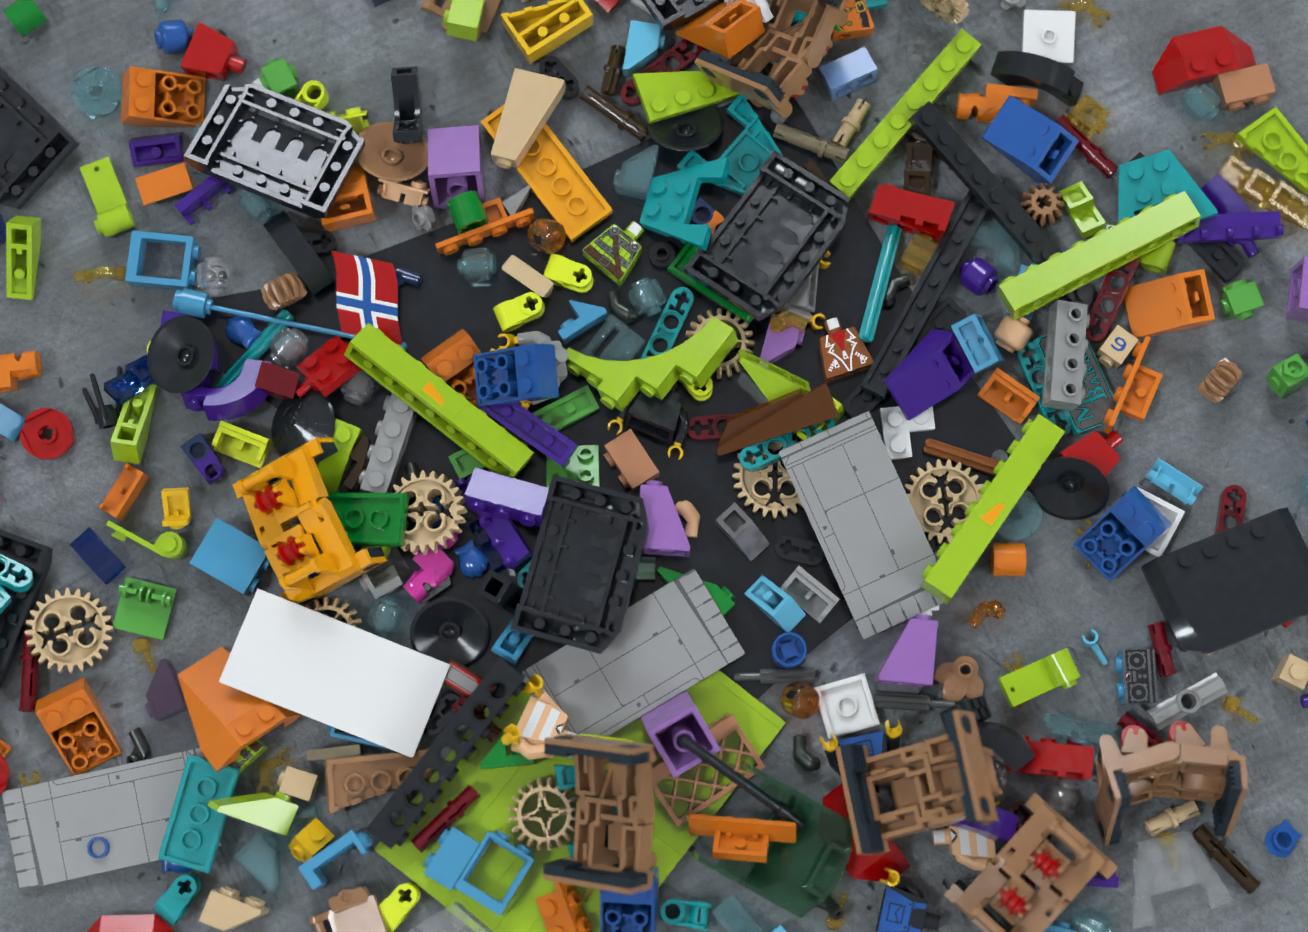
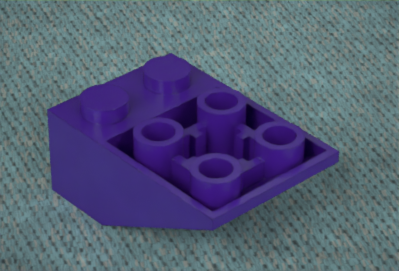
(929, 373)

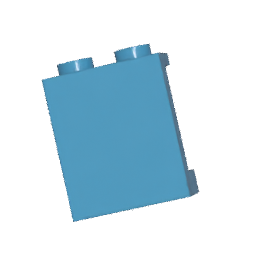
(231, 557)
(312, 868)

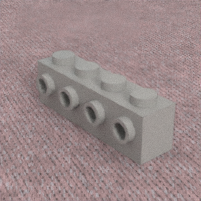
(1065, 355)
(389, 447)

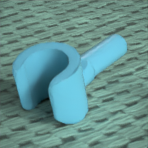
(1094, 646)

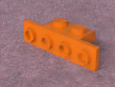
(496, 226)
(1138, 390)
(741, 837)
(563, 910)

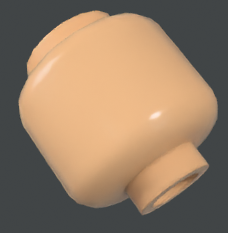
(1013, 334)

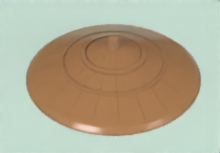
(390, 159)

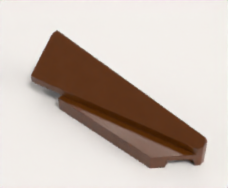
(777, 418)

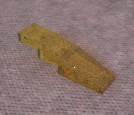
(1266, 191)

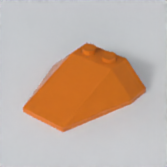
(225, 716)

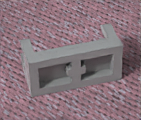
(809, 594)

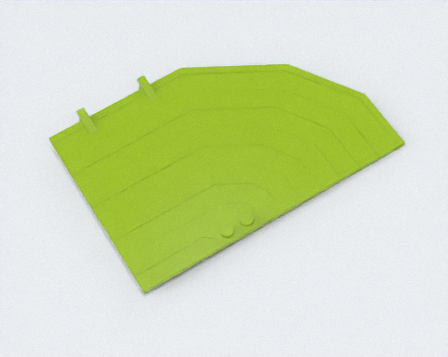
(499, 867)

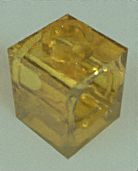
(1089, 106)
(918, 254)

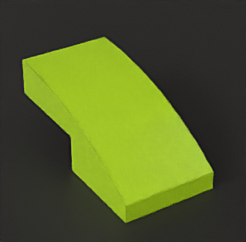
(1081, 210)

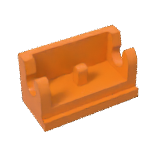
(165, 183)
(1008, 396)
(124, 492)

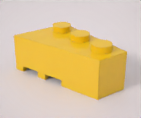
(547, 26)

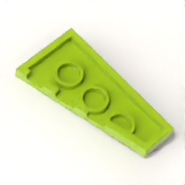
(677, 93)
(1279, 146)

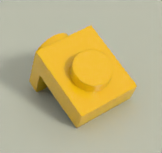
(176, 507)
(310, 841)

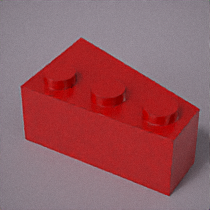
(911, 211)
(1059, 760)

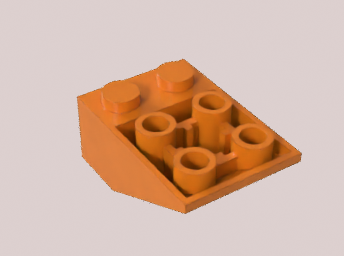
(725, 27)
(161, 98)
(352, 204)
(1169, 304)
(455, 364)
(77, 726)

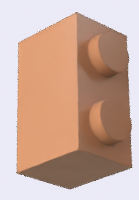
(1244, 87)
(631, 461)

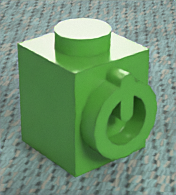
(280, 77)
(1240, 300)
(1288, 376)

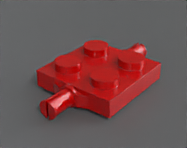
(326, 368)

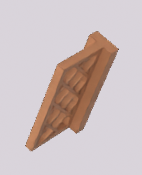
(719, 730)

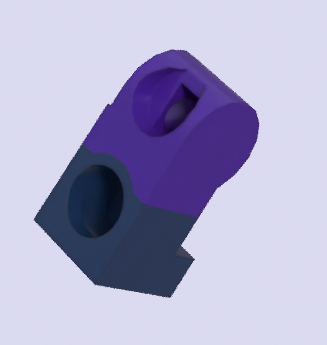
(204, 458)

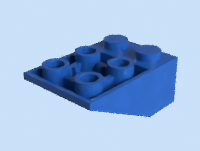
(1030, 140)
(516, 375)
(1122, 533)
(630, 912)

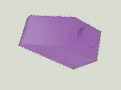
(780, 344)

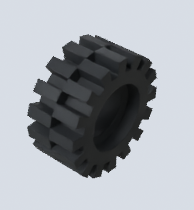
(976, 705)

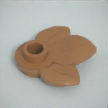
(959, 684)

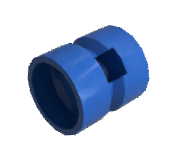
(788, 650)

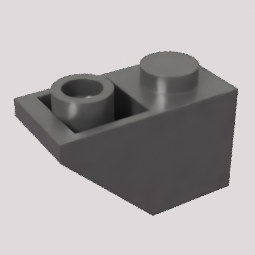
(742, 531)

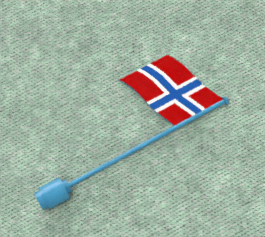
(363, 296)

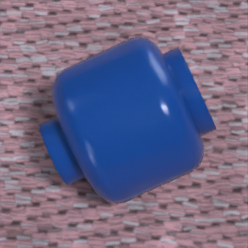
(173, 36)

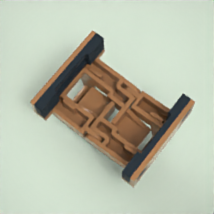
(920, 800)
(630, 833)

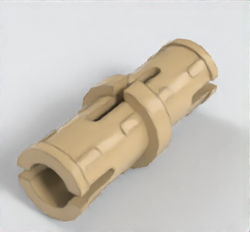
(851, 123)
(1171, 817)

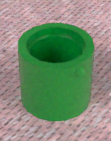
(25, 16)
(467, 211)

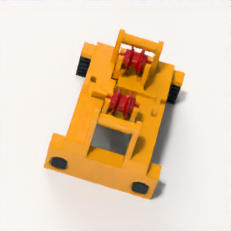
(289, 549)

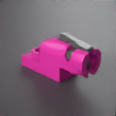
(433, 575)

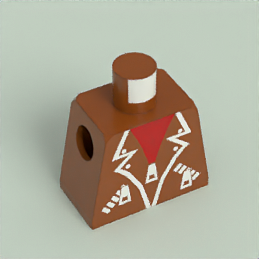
(842, 352)

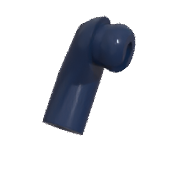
(407, 276)

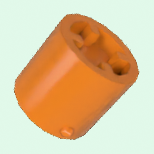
(1008, 559)

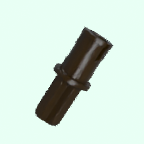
(613, 70)

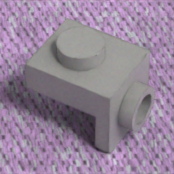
(382, 582)

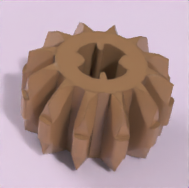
(1051, 208)
(283, 291)
(1220, 380)

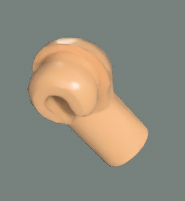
(691, 516)

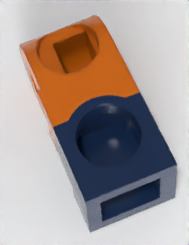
(706, 215)

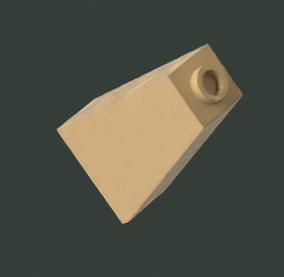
(525, 113)

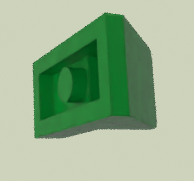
(499, 759)

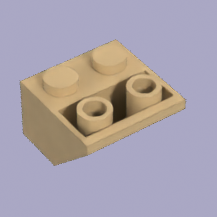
(229, 910)

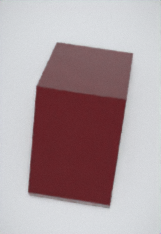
(276, 381)

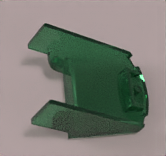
(796, 873)

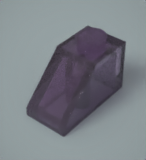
(165, 693)

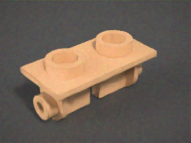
(414, 191)

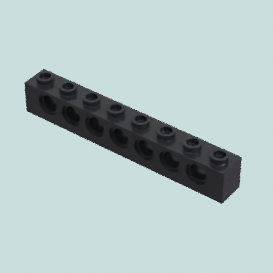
(382, 826)

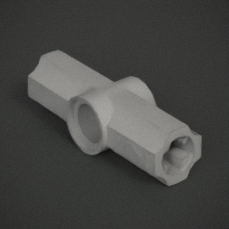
(1200, 694)

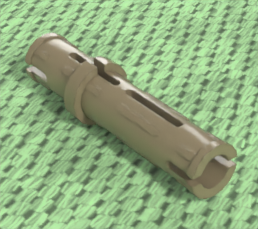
(820, 146)

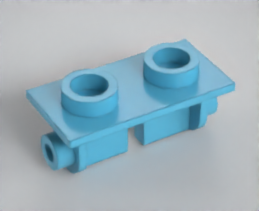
(1174, 482)

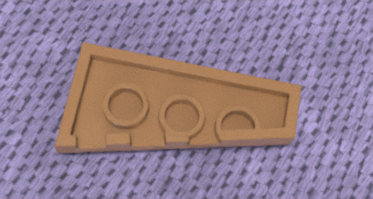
(365, 776)

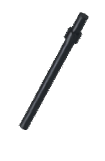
(780, 809)

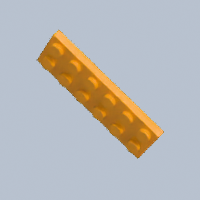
(557, 181)

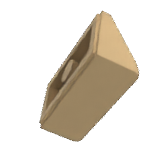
(528, 276)

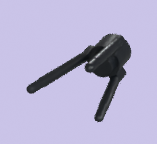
(103, 415)

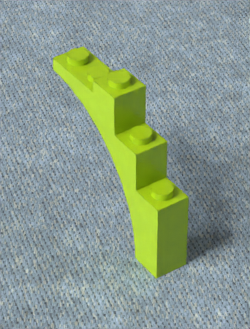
(656, 375)

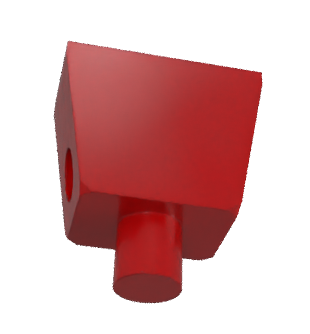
(211, 55)
(1096, 450)

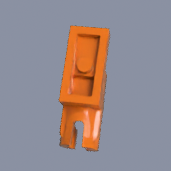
(993, 98)
(15, 367)

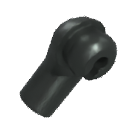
(832, 908)

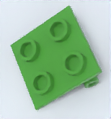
(582, 467)
(144, 608)

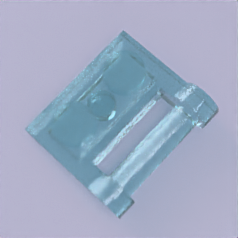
(621, 348)

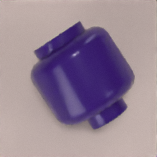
(978, 276)

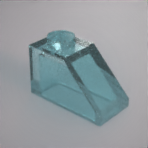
(637, 173)
(262, 860)

